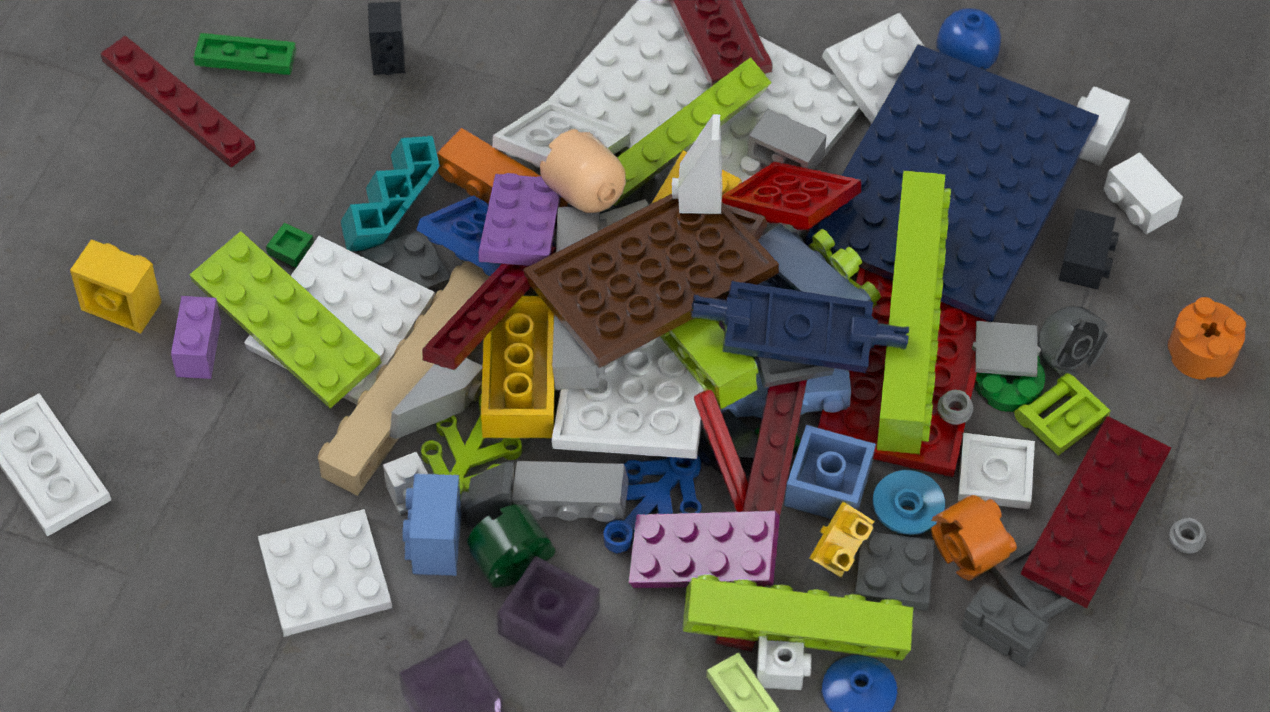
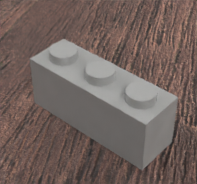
(571, 490)

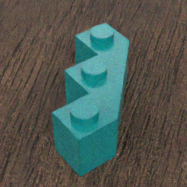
(390, 194)

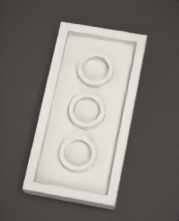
(47, 466)

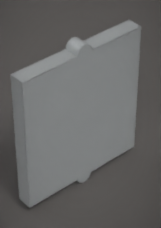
(1006, 349)

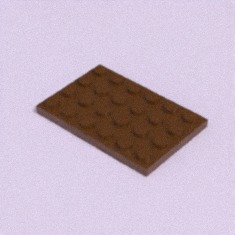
(643, 275)

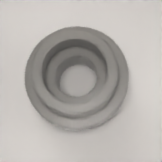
(956, 399)
(1190, 528)

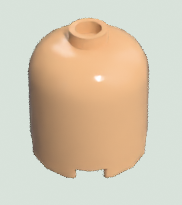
(583, 171)

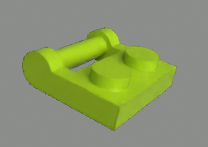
(1070, 420)

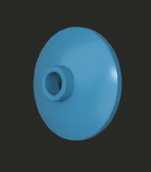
(912, 490)

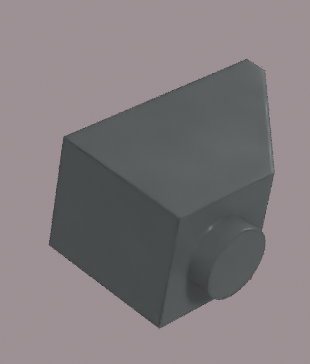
(488, 494)

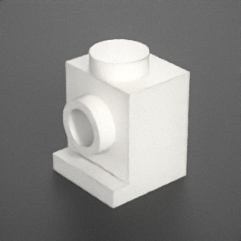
(400, 476)
(782, 664)

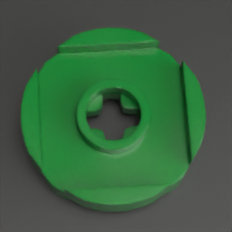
(1010, 396)

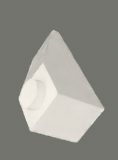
(700, 173)

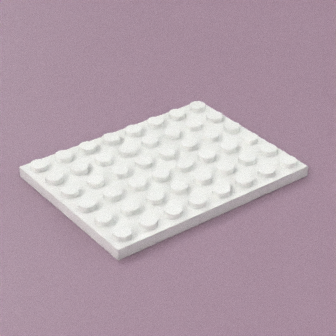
(650, 73)

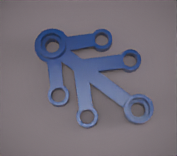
(653, 495)

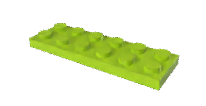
(285, 319)

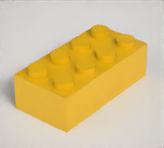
(519, 373)

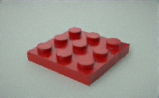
(793, 194)

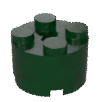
(508, 545)

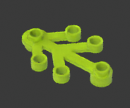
(844, 261)
(468, 454)

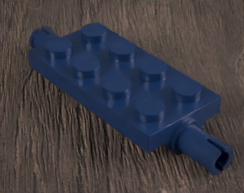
(798, 326)

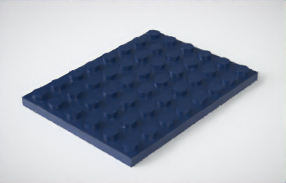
(1000, 154)

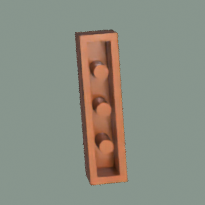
(474, 164)

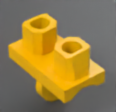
(842, 539)

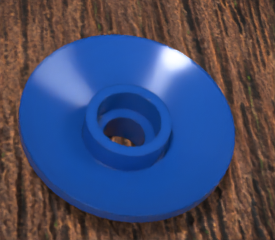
(844, 696)

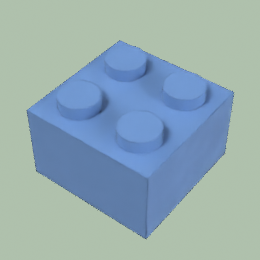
(828, 472)
(433, 524)

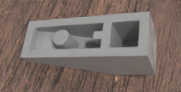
(437, 397)

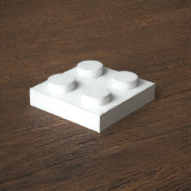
(997, 469)

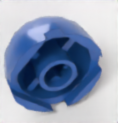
(970, 37)

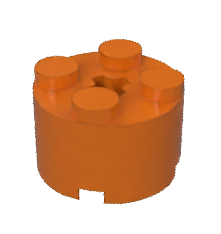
(1206, 339)
(972, 536)

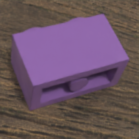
(196, 337)

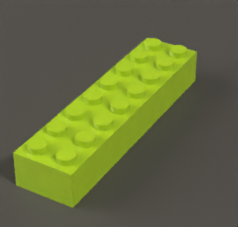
(915, 304)

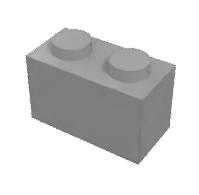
(786, 141)

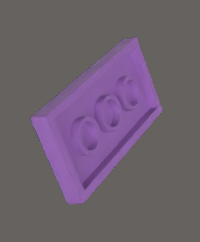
(519, 221)

